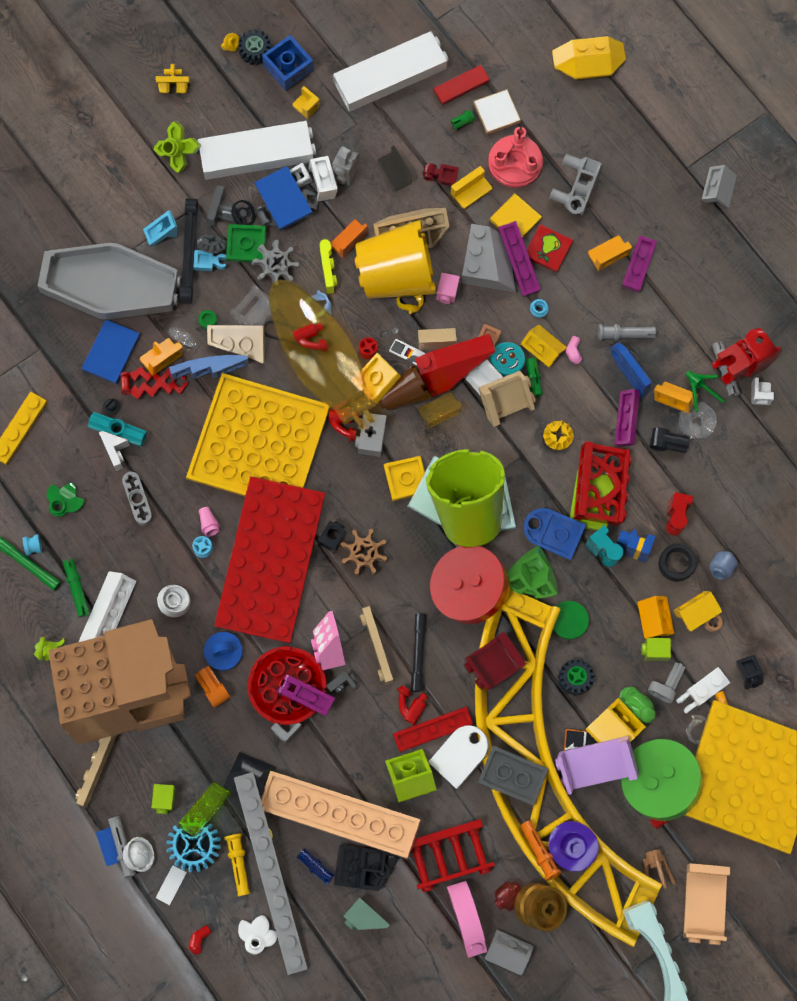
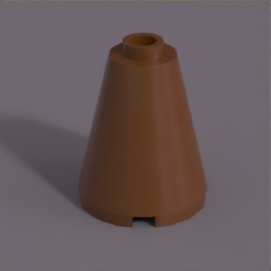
(406, 391)

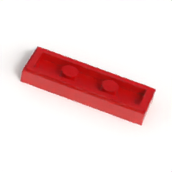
(461, 84)

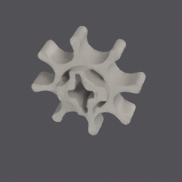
(270, 257)

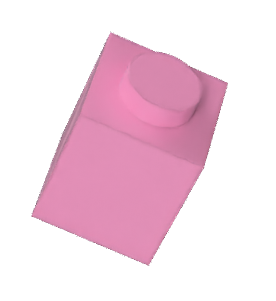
(447, 288)

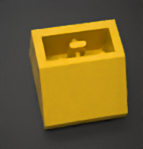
(615, 723)

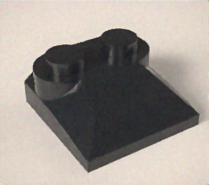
(246, 764)

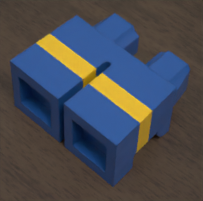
(635, 546)

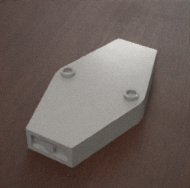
(109, 281)

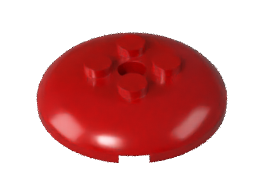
(268, 676)

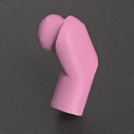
(572, 351)

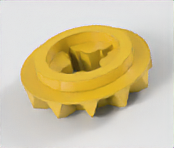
(551, 440)

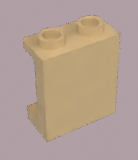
(506, 396)

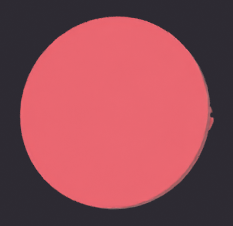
(515, 160)

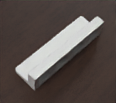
(108, 605)

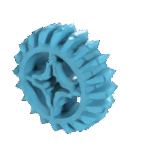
(187, 852)

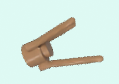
(657, 860)

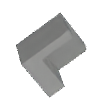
(285, 732)

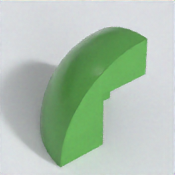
(533, 575)

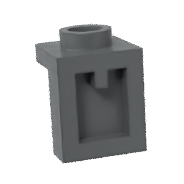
(337, 684)

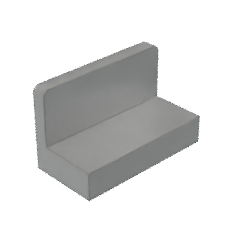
(719, 185)
(509, 952)

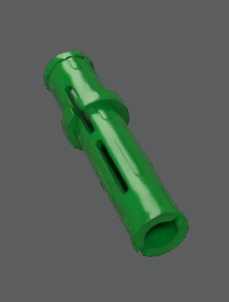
(73, 579)

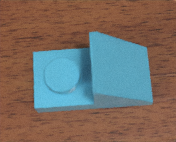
(161, 228)

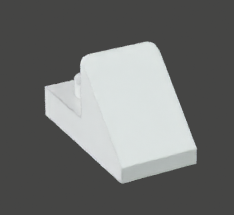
(113, 444)

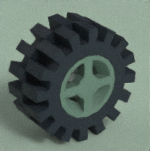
(250, 41)

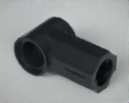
(664, 440)

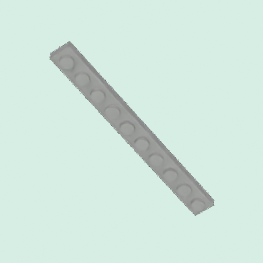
(270, 873)

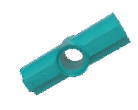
(103, 423)

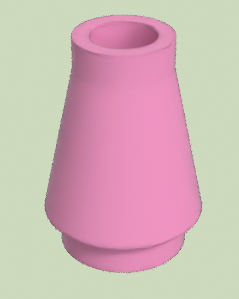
(209, 524)

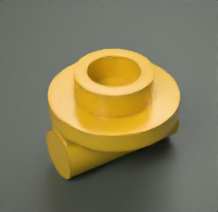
(230, 42)

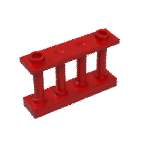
(453, 835)

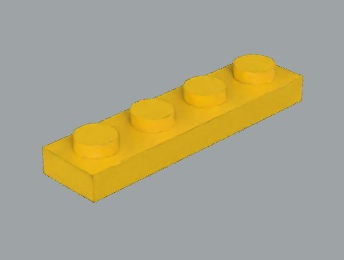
(20, 426)

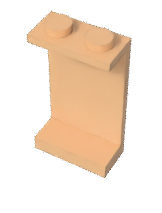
(705, 903)

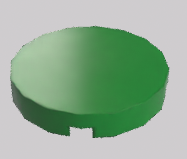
(571, 621)

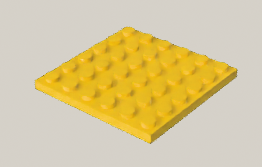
(256, 435)
(748, 777)

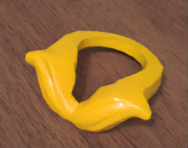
(411, 308)

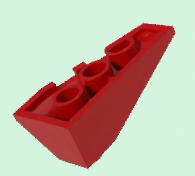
(450, 364)

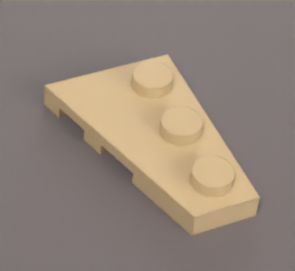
(238, 339)

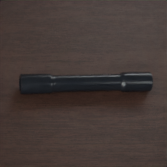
(417, 675)

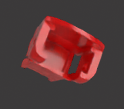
(747, 356)

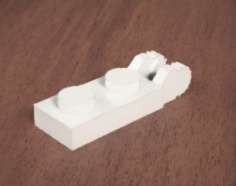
(704, 689)

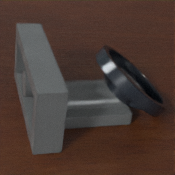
(228, 211)

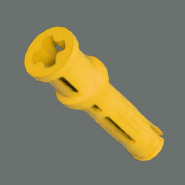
(236, 855)

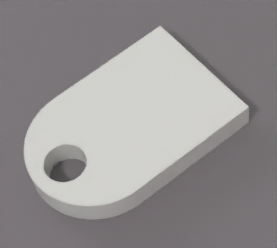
(459, 756)

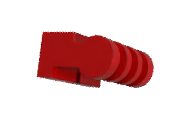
(677, 507)

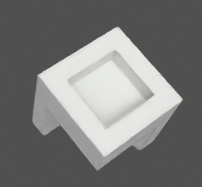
(761, 392)

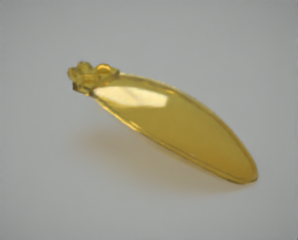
(332, 375)

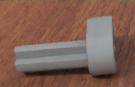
(667, 691)

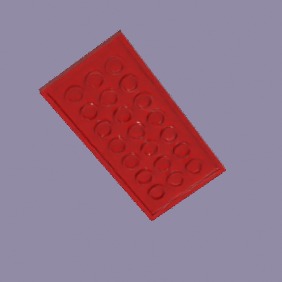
(270, 560)

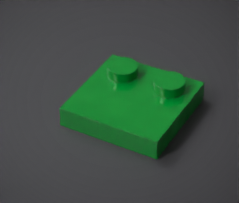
(244, 241)

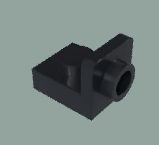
(750, 672)

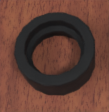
(677, 548)

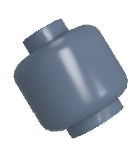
(723, 565)

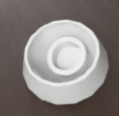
(169, 597)
(138, 854)

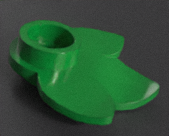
(65, 497)

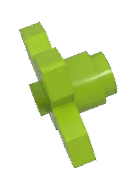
(177, 146)

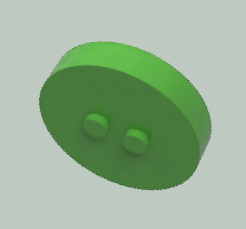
(667, 780)

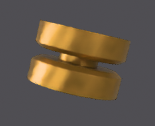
(540, 907)

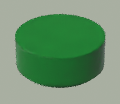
(207, 318)

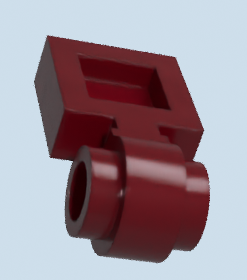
(446, 174)

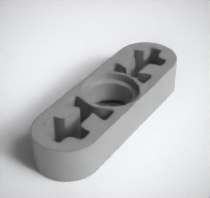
(136, 513)

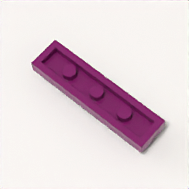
(519, 259)

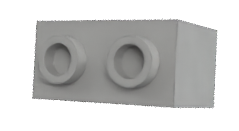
(371, 445)

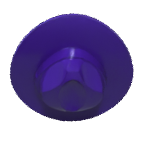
(573, 846)

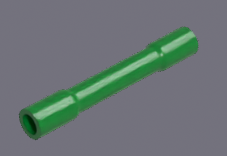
(45, 577)

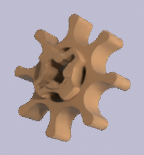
(358, 558)

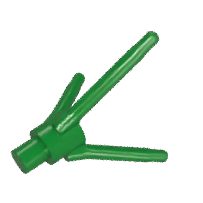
(697, 381)

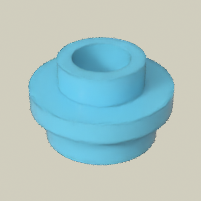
(539, 303)

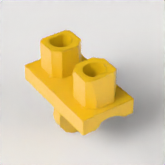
(180, 81)

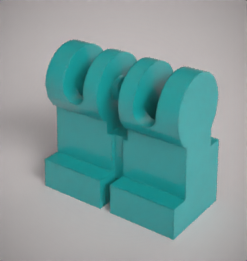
(601, 545)

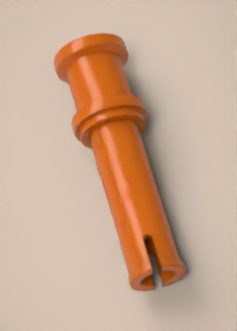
(544, 859)

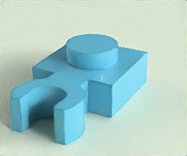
(204, 261)

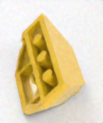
(589, 57)

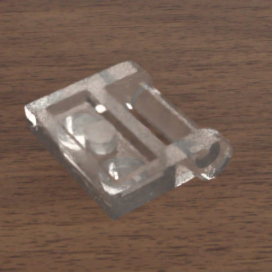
(258, 313)

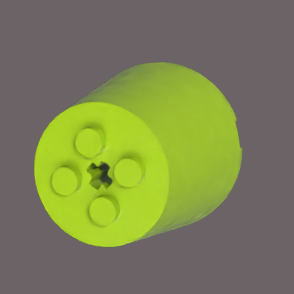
(468, 496)

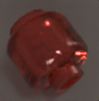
(506, 895)

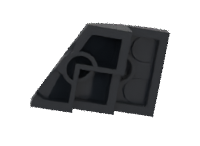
(363, 867)

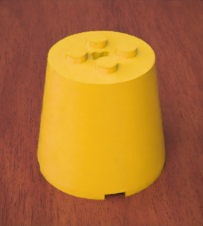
(396, 263)

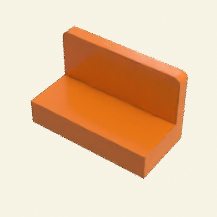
(349, 237)

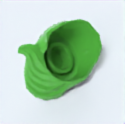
(638, 704)

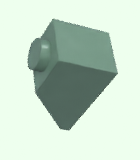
(364, 918)

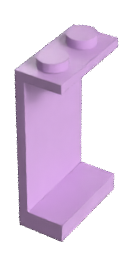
(597, 763)

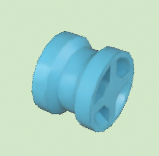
(200, 544)
(32, 545)

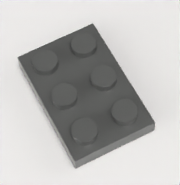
(513, 776)

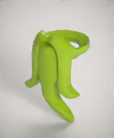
(43, 646)

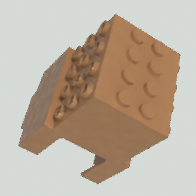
(118, 683)

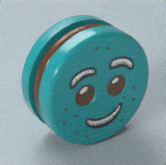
(508, 358)

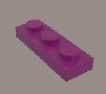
(639, 263)
(627, 418)

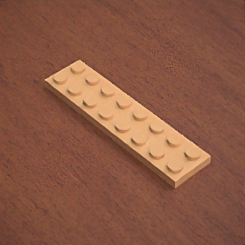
(339, 814)

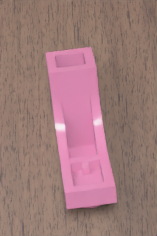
(467, 919)

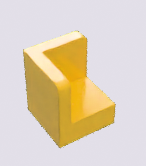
(307, 103)

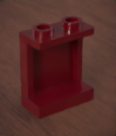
(494, 662)

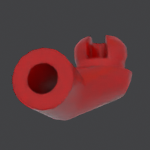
(196, 939)

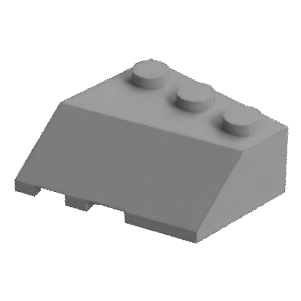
(487, 260)

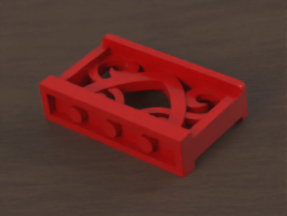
(620, 482)

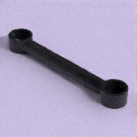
(186, 287)

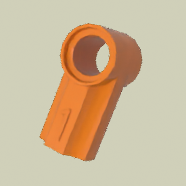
(214, 690)

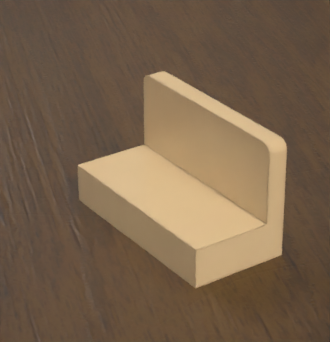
(436, 338)

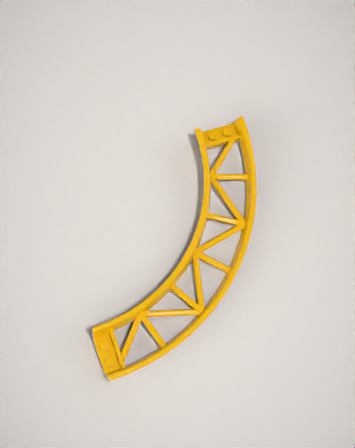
(645, 887)

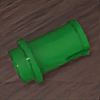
(465, 118)

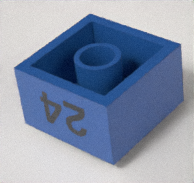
(287, 62)

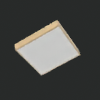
(497, 112)

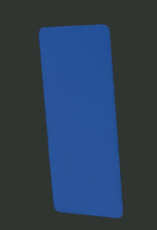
(107, 846)

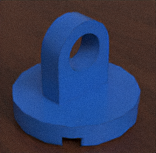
(223, 651)

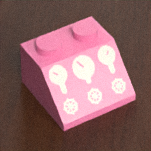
(327, 643)

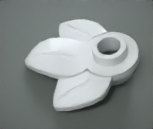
(258, 932)

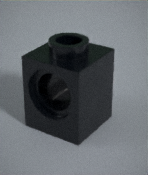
(332, 544)

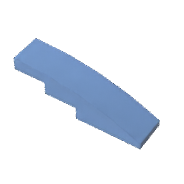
(215, 365)

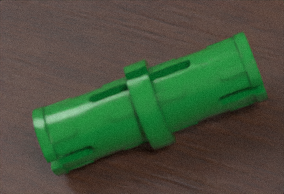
(534, 376)

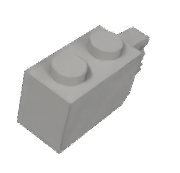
(345, 165)

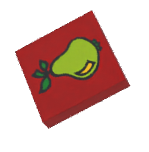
(548, 248)

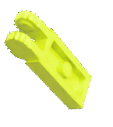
(328, 264)

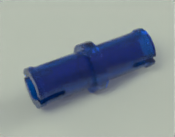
(315, 866)

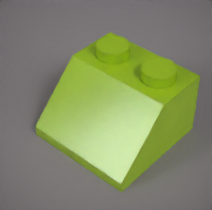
(410, 775)

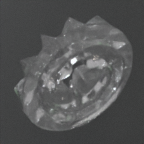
(182, 336)

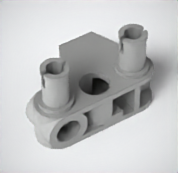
(582, 187)

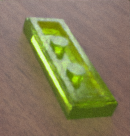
(203, 809)

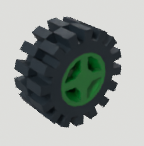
(580, 671)

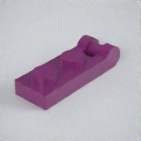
(306, 695)

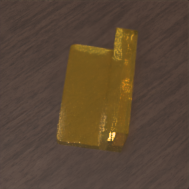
(440, 410)

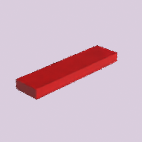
(432, 729)

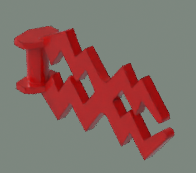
(160, 383)

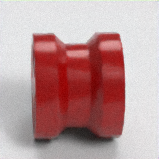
(368, 344)

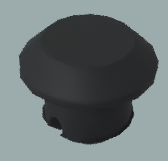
(111, 406)

